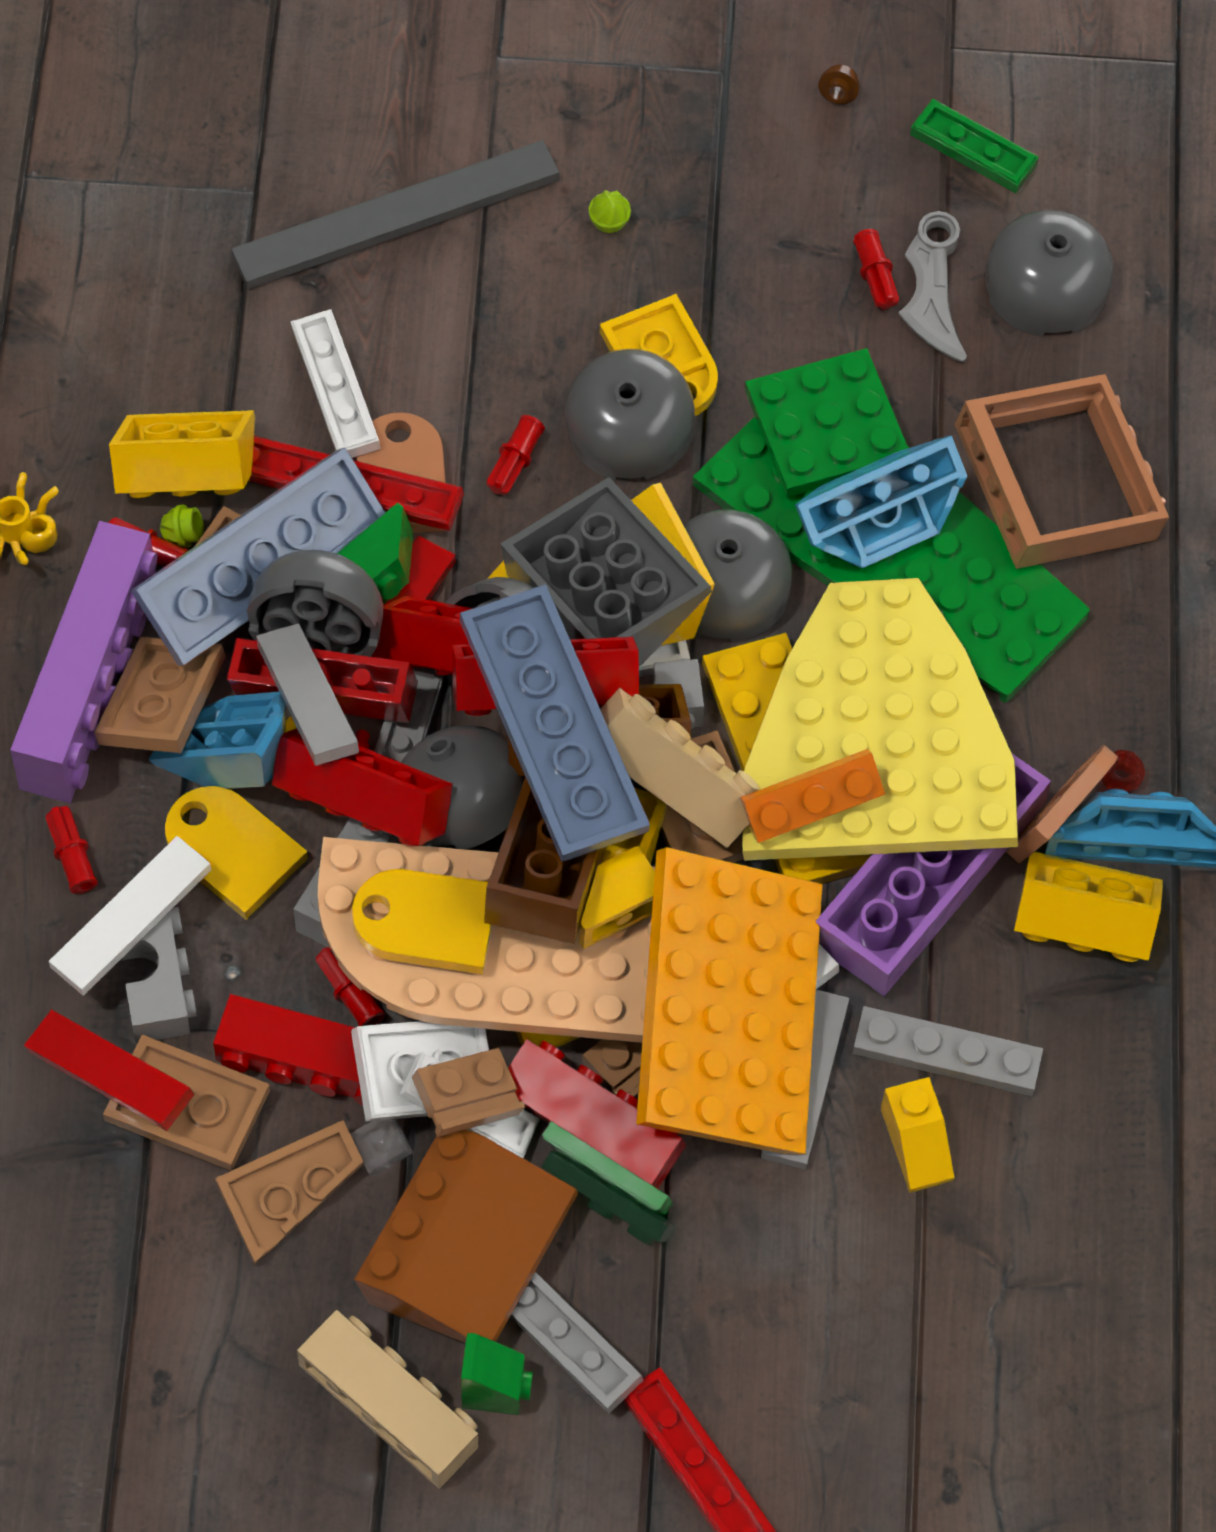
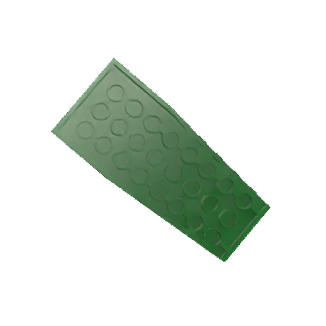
(999, 613)

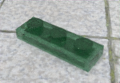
(609, 1200)

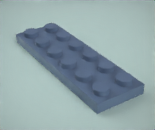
(211, 585)
(554, 723)

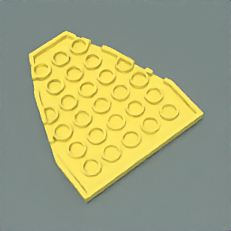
(895, 680)

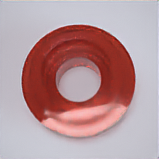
(1132, 765)

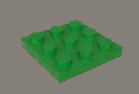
(824, 420)

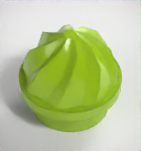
(609, 211)
(182, 526)

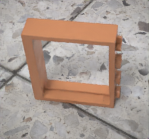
(1005, 497)

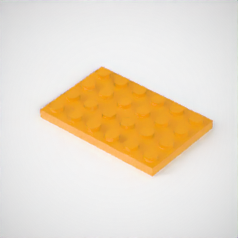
(729, 1003)

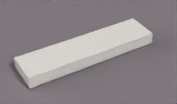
(335, 384)
(130, 915)

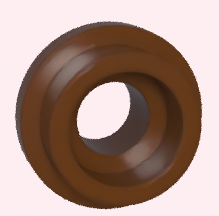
(839, 84)

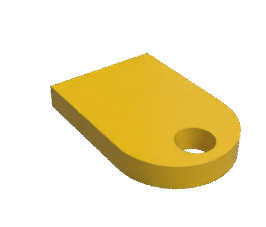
(668, 332)
(243, 846)
(429, 919)

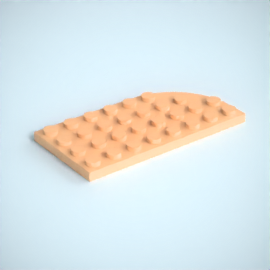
(526, 978)

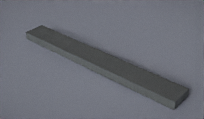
(395, 214)

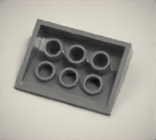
(607, 569)

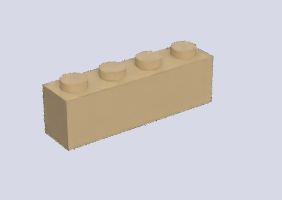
(678, 769)
(389, 1398)

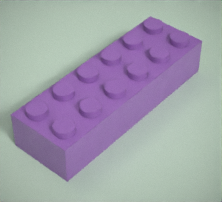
(83, 664)
(906, 898)

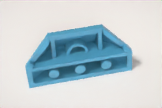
(885, 503)
(231, 742)
(1136, 830)

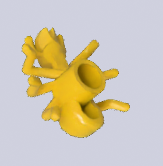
(20, 526)

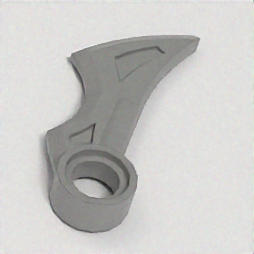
(929, 308)

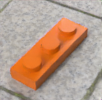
(812, 795)

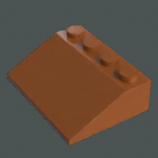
(465, 1237)

